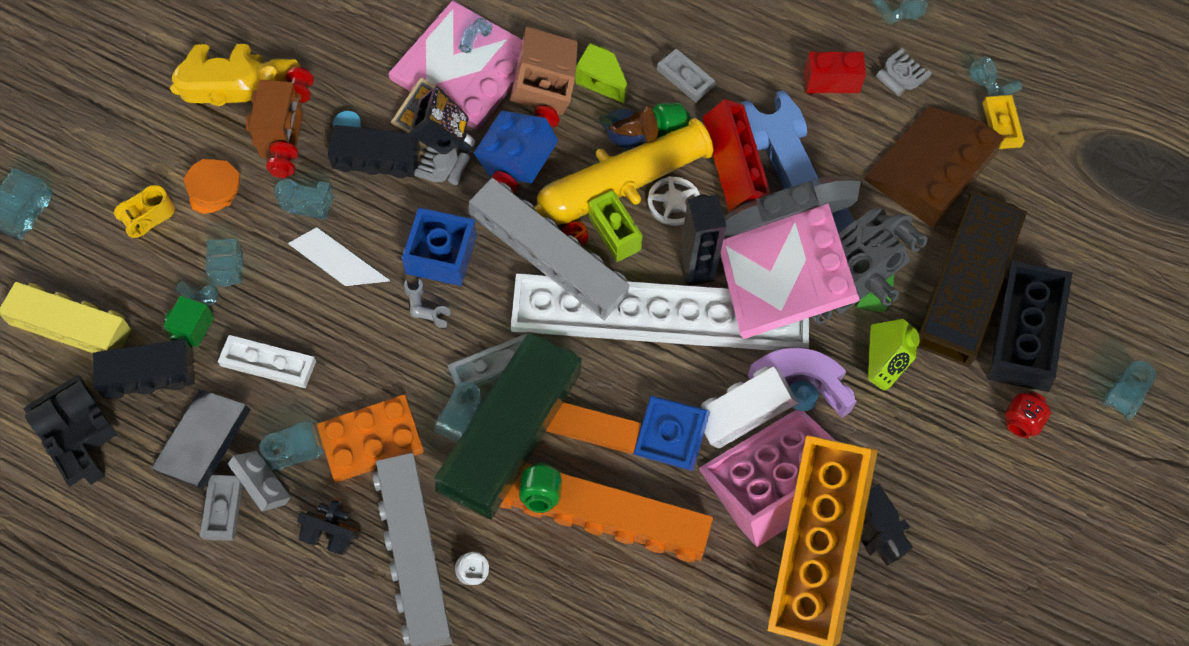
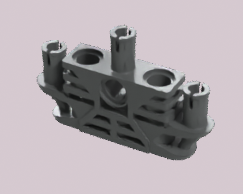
(874, 248)

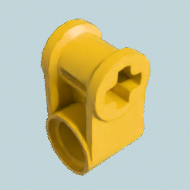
(144, 210)

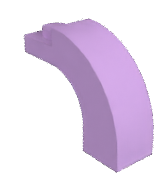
(811, 367)

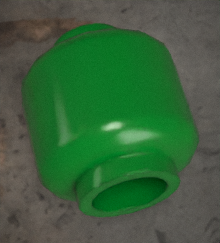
(670, 117)
(540, 487)

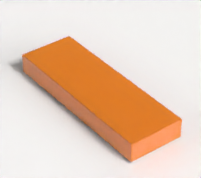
(595, 428)

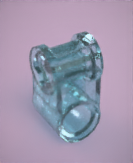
(1127, 393)
(457, 414)
(294, 444)

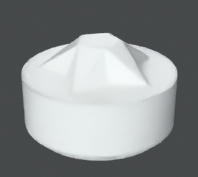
(472, 568)

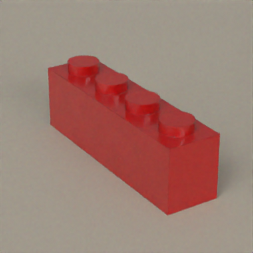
(736, 154)

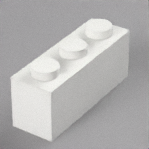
(747, 406)

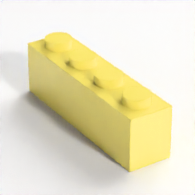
(63, 319)

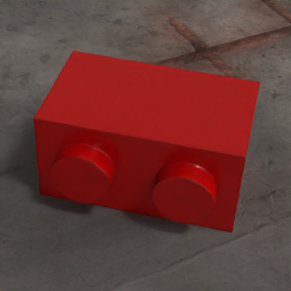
(834, 72)

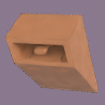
(545, 70)

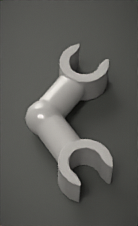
(419, 311)

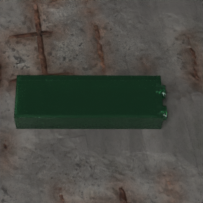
(508, 426)

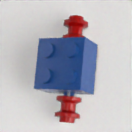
(518, 145)

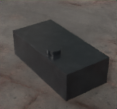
(1030, 326)

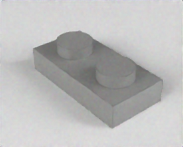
(685, 75)
(259, 480)
(221, 508)

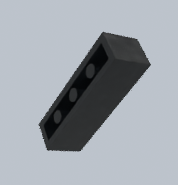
(701, 239)

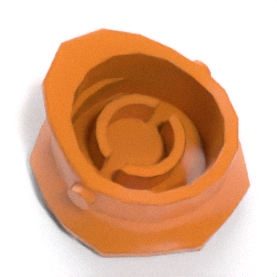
(211, 185)

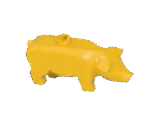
(225, 79)

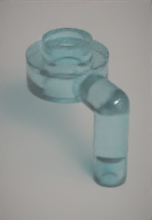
(907, 9)
(985, 73)

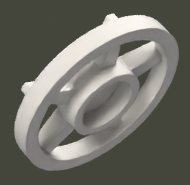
(672, 200)

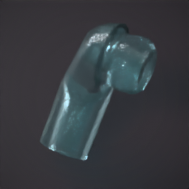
(470, 33)
(207, 295)

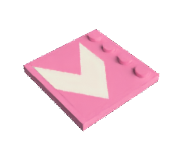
(473, 79)
(787, 271)

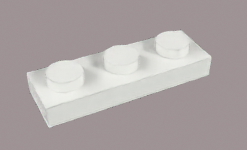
(267, 361)

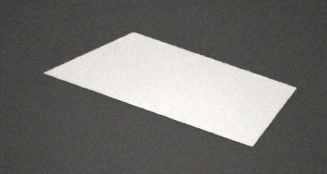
(336, 259)

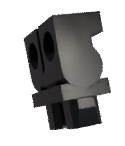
(883, 528)

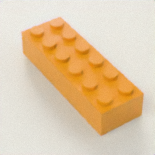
(822, 541)

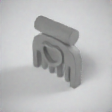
(899, 75)
(445, 166)

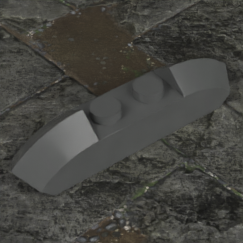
(836, 190)

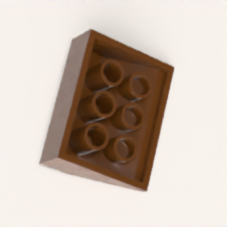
(935, 162)

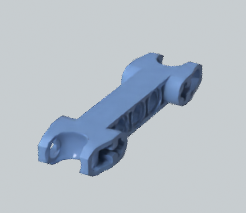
(780, 138)

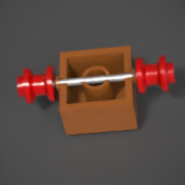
(278, 119)

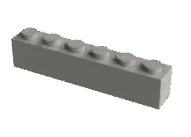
(548, 248)
(413, 552)

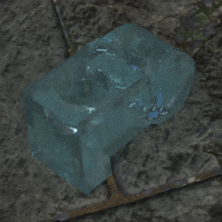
(304, 199)

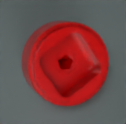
(577, 230)

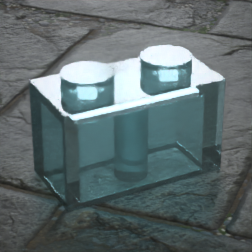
(21, 202)

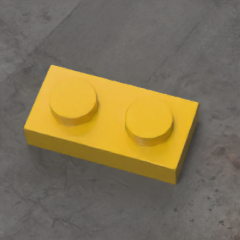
(1003, 118)

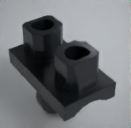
(341, 533)

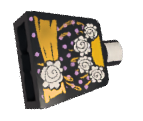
(441, 123)

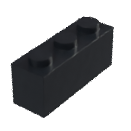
(373, 151)
(143, 369)

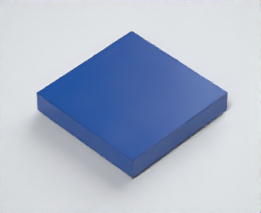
(671, 433)

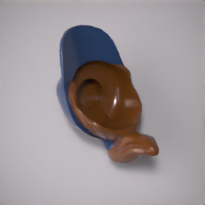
(630, 128)

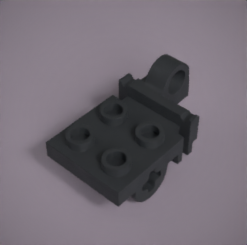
(70, 429)

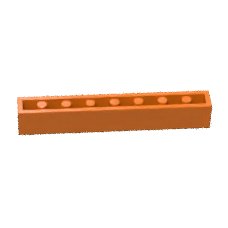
(624, 516)

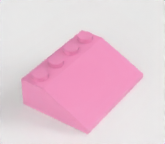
(761, 475)

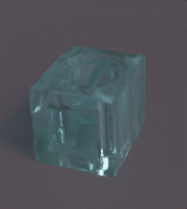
(224, 262)

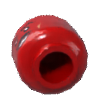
(1027, 414)

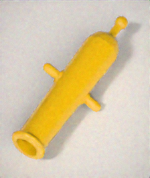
(624, 173)

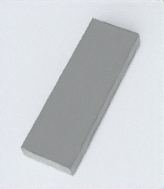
(485, 365)

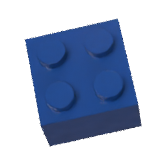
(439, 246)

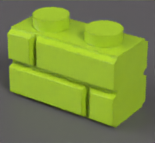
(615, 226)

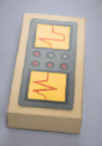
(405, 115)

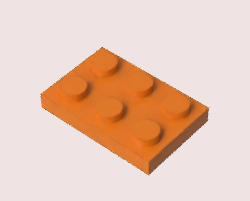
(369, 435)

